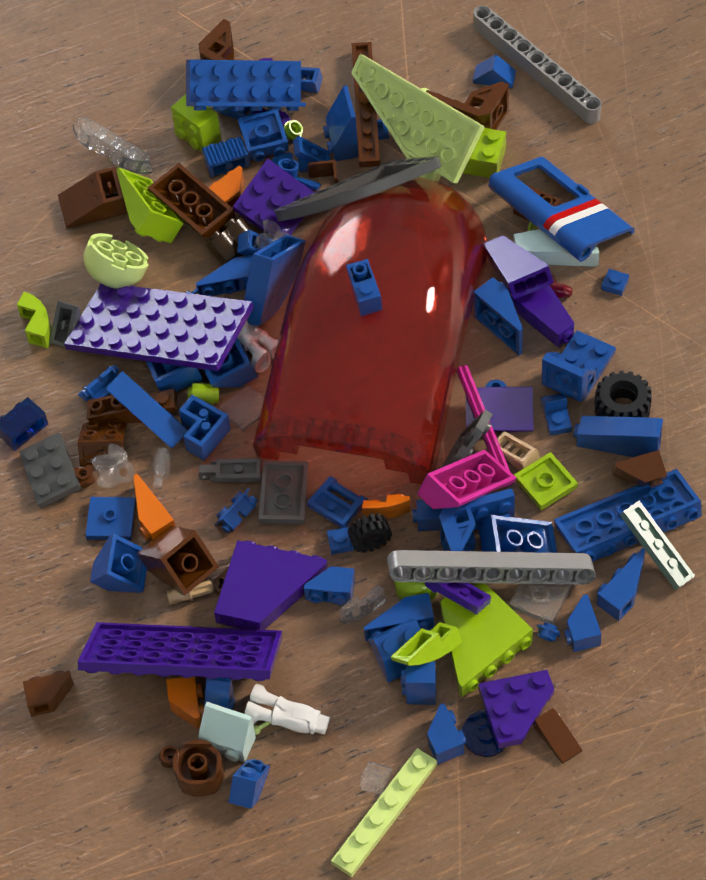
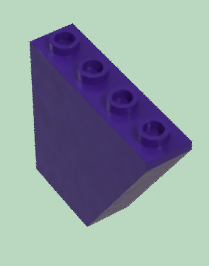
(263, 584)

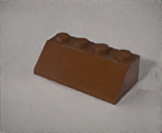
(192, 201)

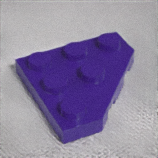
(515, 704)

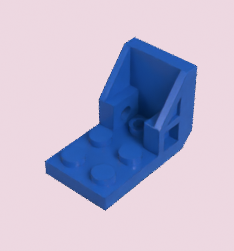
(577, 367)
(458, 523)

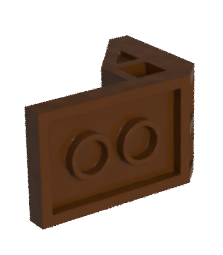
(218, 43)
(492, 102)

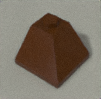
(642, 470)

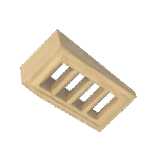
(528, 456)

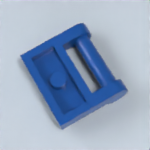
(333, 507)

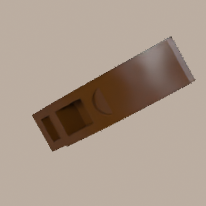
(109, 408)

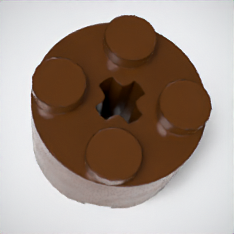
(210, 773)

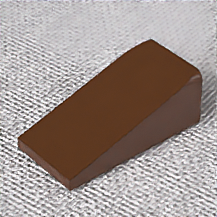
(557, 735)

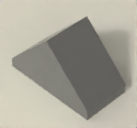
(64, 322)

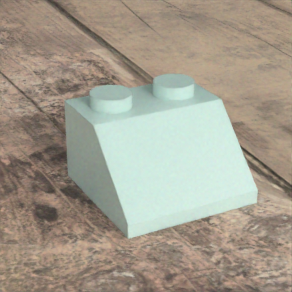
(227, 731)

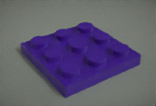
(267, 192)

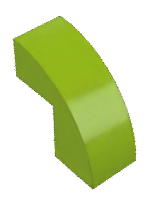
(39, 327)

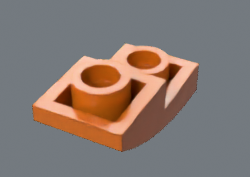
(393, 507)

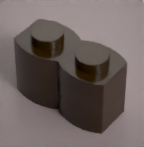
(225, 244)

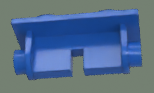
(97, 388)
(229, 517)

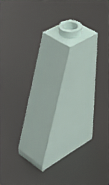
(550, 252)

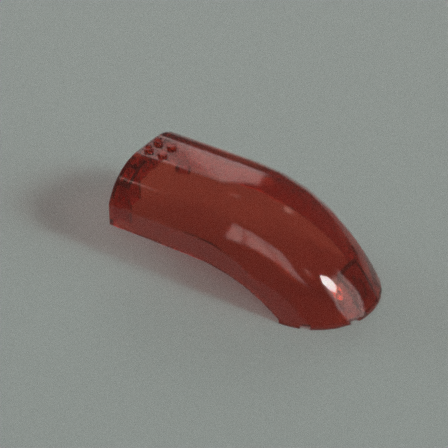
(388, 376)

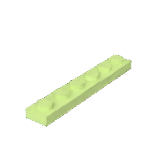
(384, 812)

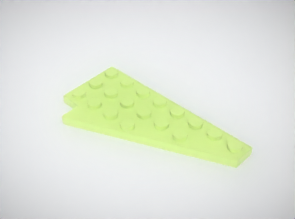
(419, 120)

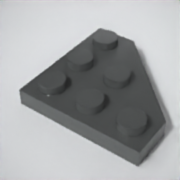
(468, 437)

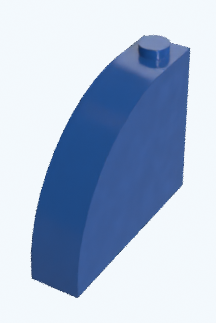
(272, 277)

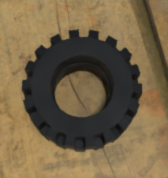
(623, 386)

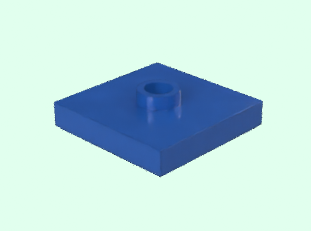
(110, 516)

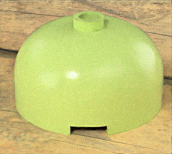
(114, 262)

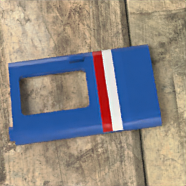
(572, 225)

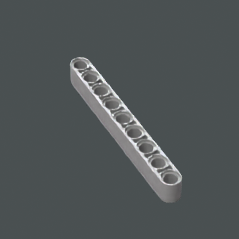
(537, 64)
(490, 567)

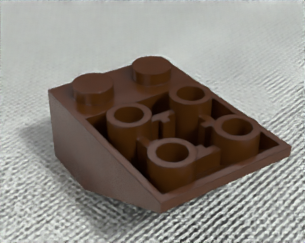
(93, 199)

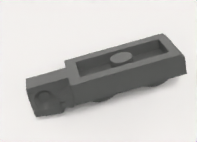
(232, 470)

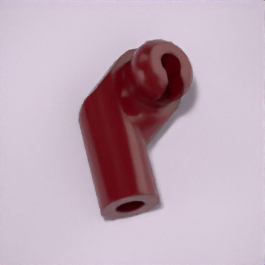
(561, 290)

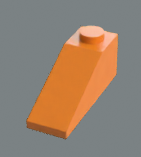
(151, 513)

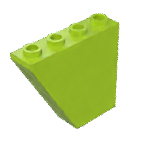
(486, 638)

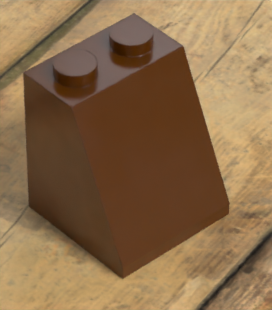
(178, 559)

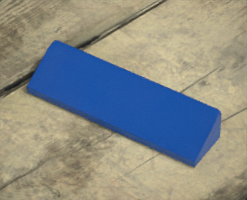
(147, 409)

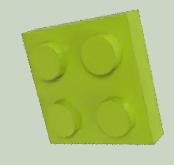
(546, 481)

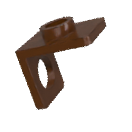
(323, 169)

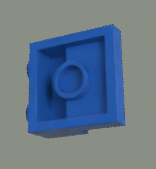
(263, 135)

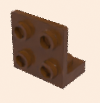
(97, 437)

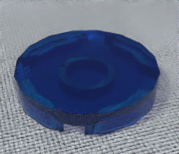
(480, 735)

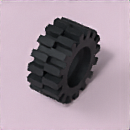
(369, 533)

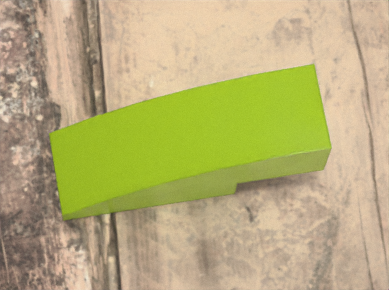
(428, 645)

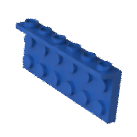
(243, 84)
(602, 531)

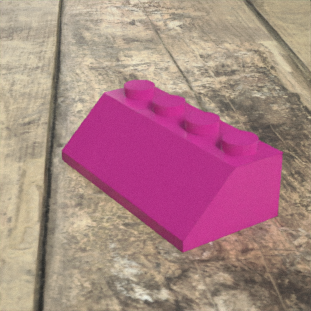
(464, 481)

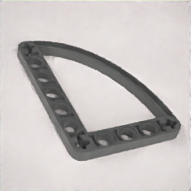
(359, 186)

